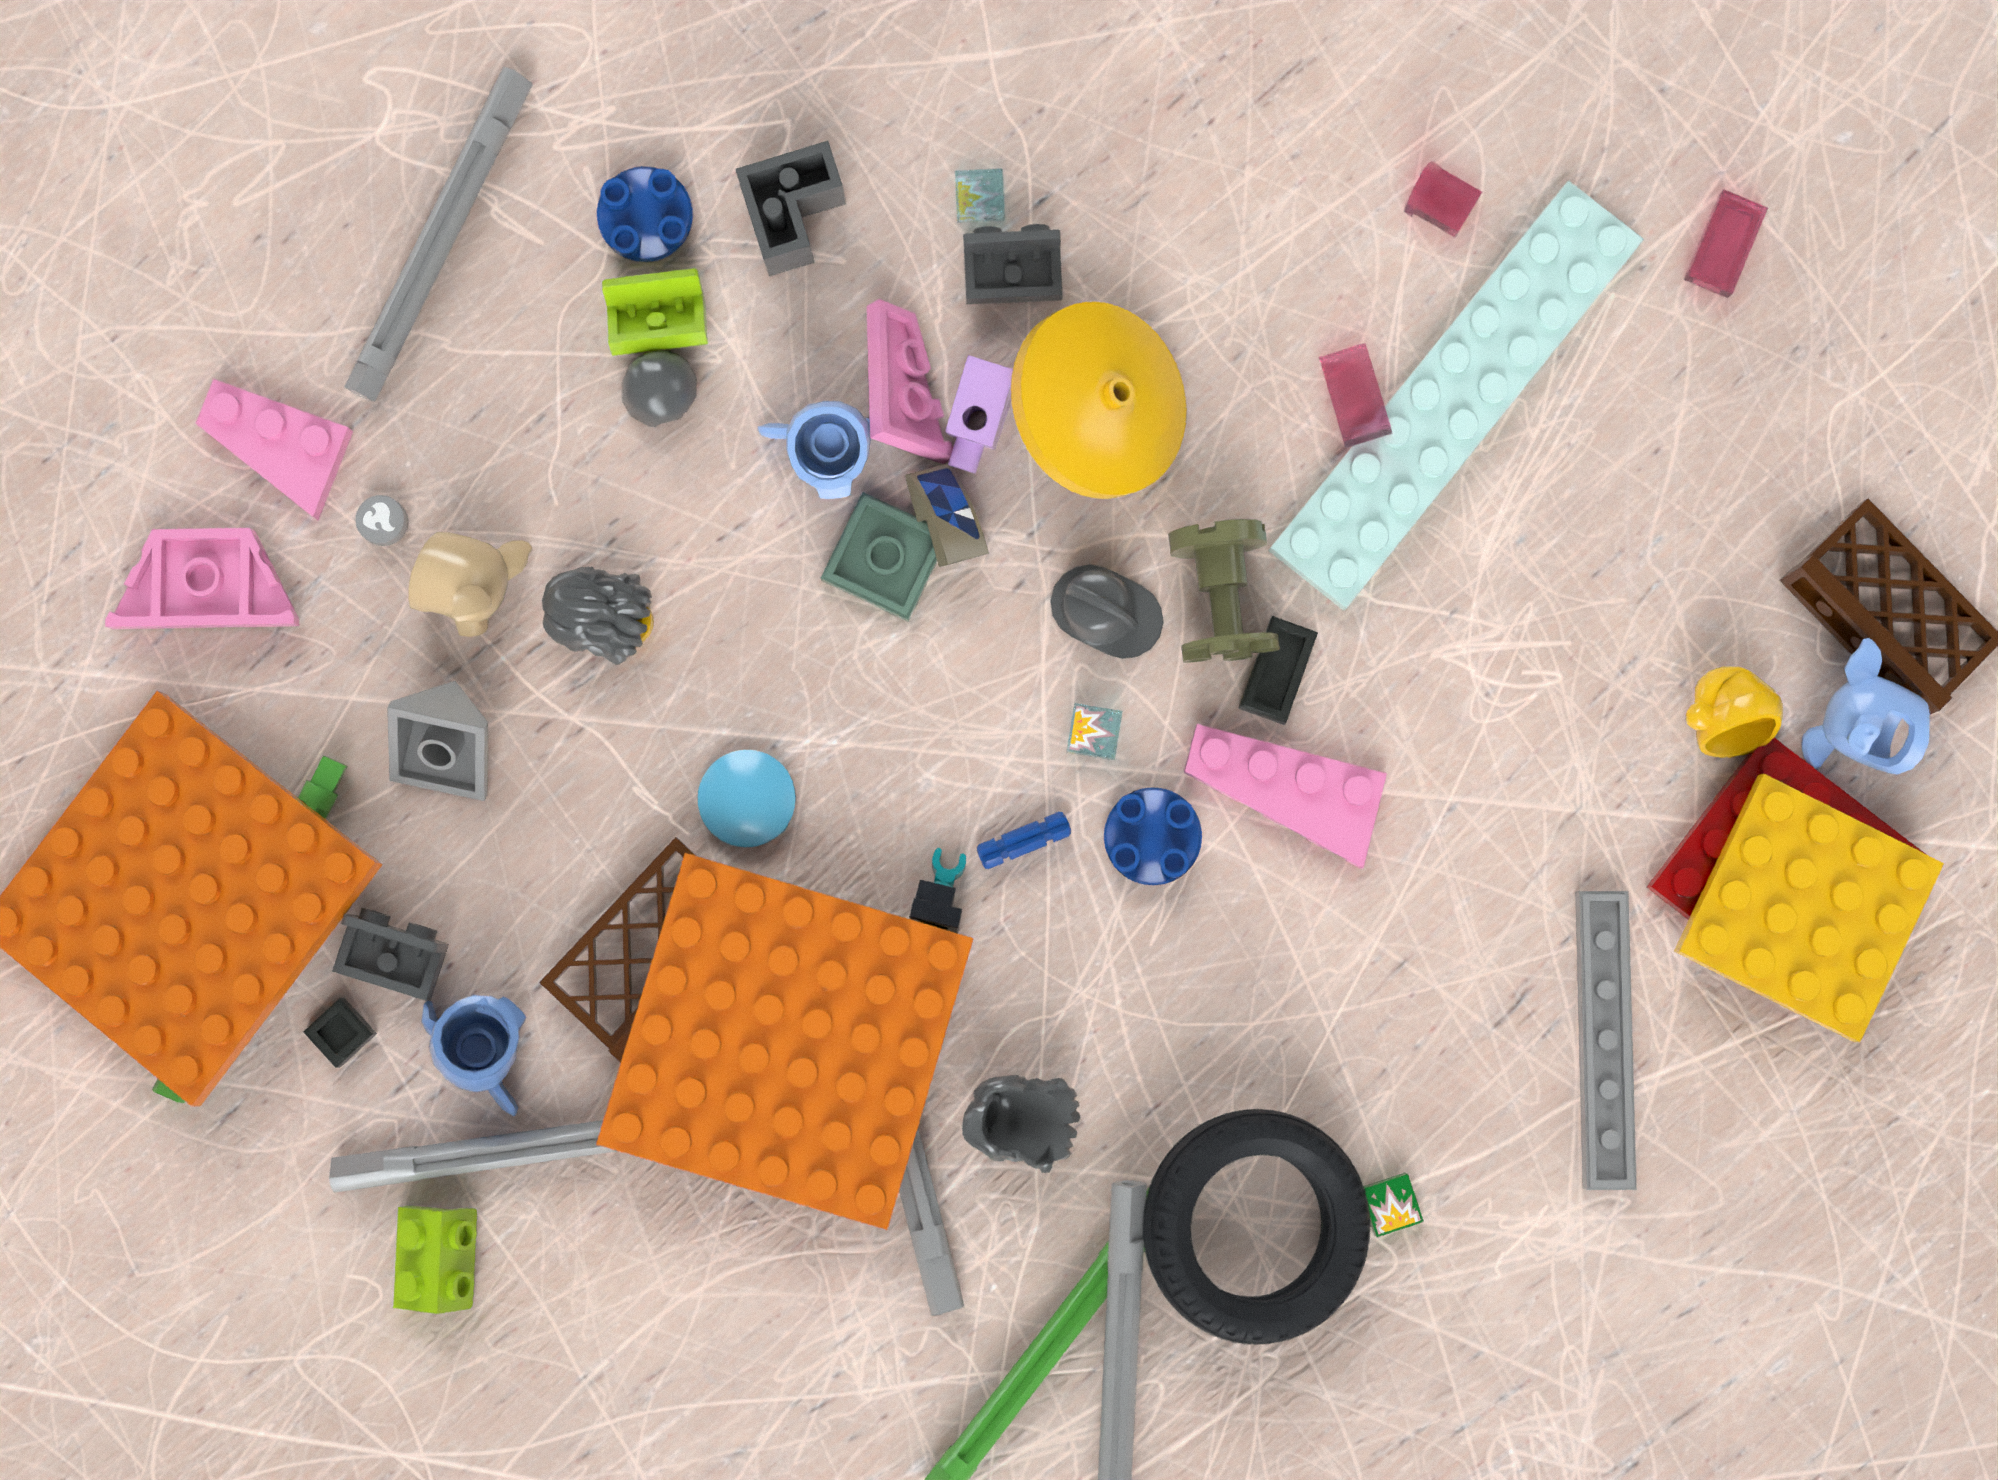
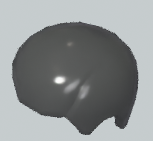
(659, 387)

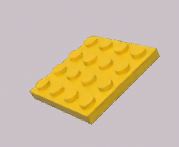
(1809, 907)

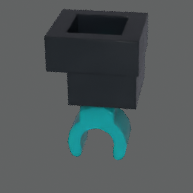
(935, 900)

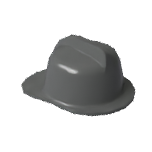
(1107, 611)

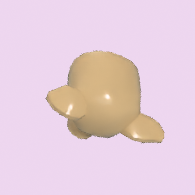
(464, 578)

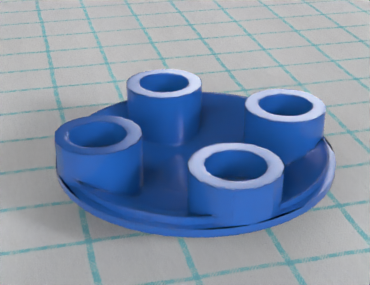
(644, 213)
(1152, 836)

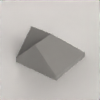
(439, 742)

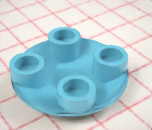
(746, 798)

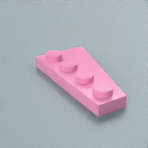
(1307, 793)

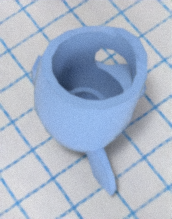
(825, 445)
(1865, 716)

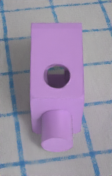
(985, 389)

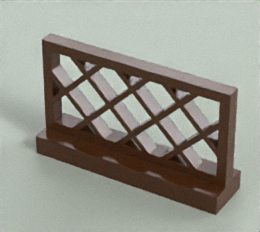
(1851, 622)
(618, 1040)

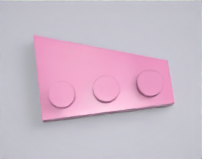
(898, 388)
(277, 441)

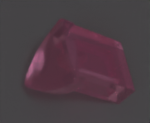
(1442, 199)

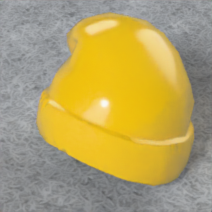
(1734, 712)

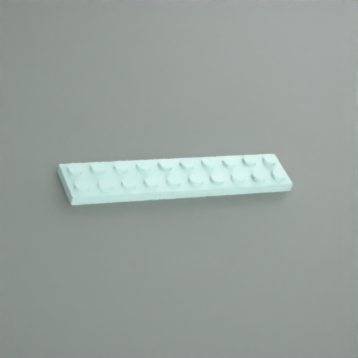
(1456, 395)

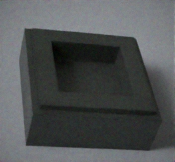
(340, 1032)

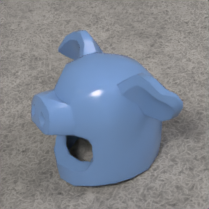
(476, 1044)

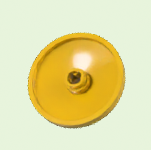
(1098, 400)

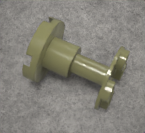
(1221, 572)

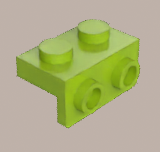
(655, 311)
(435, 1259)

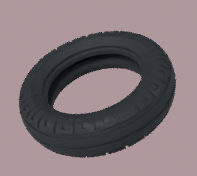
(1341, 1243)

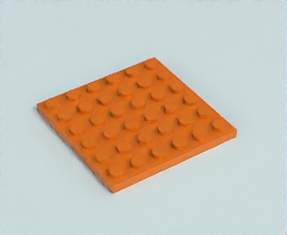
(180, 898)
(785, 1041)

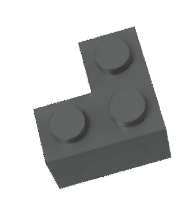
(784, 192)

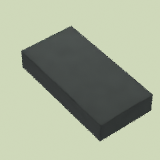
(1279, 672)

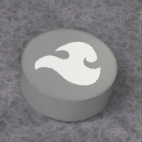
(381, 520)

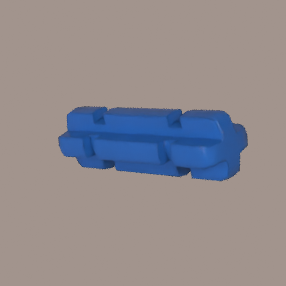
(1023, 840)

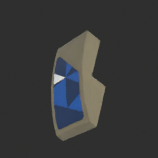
(949, 513)

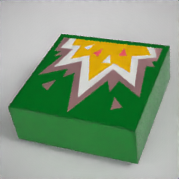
(1392, 1205)

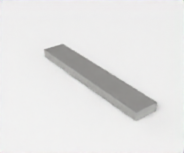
(1605, 1040)

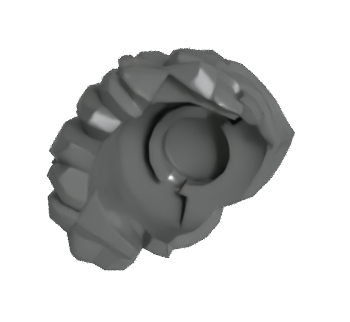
(596, 612)
(1022, 1120)

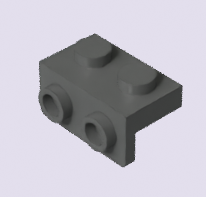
(1012, 265)
(390, 956)

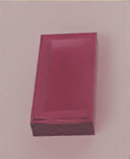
(1725, 243)
(1355, 395)

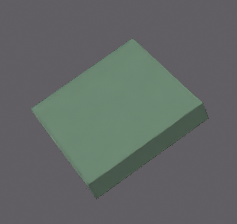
(883, 557)

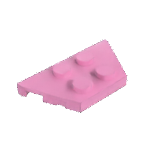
(203, 583)

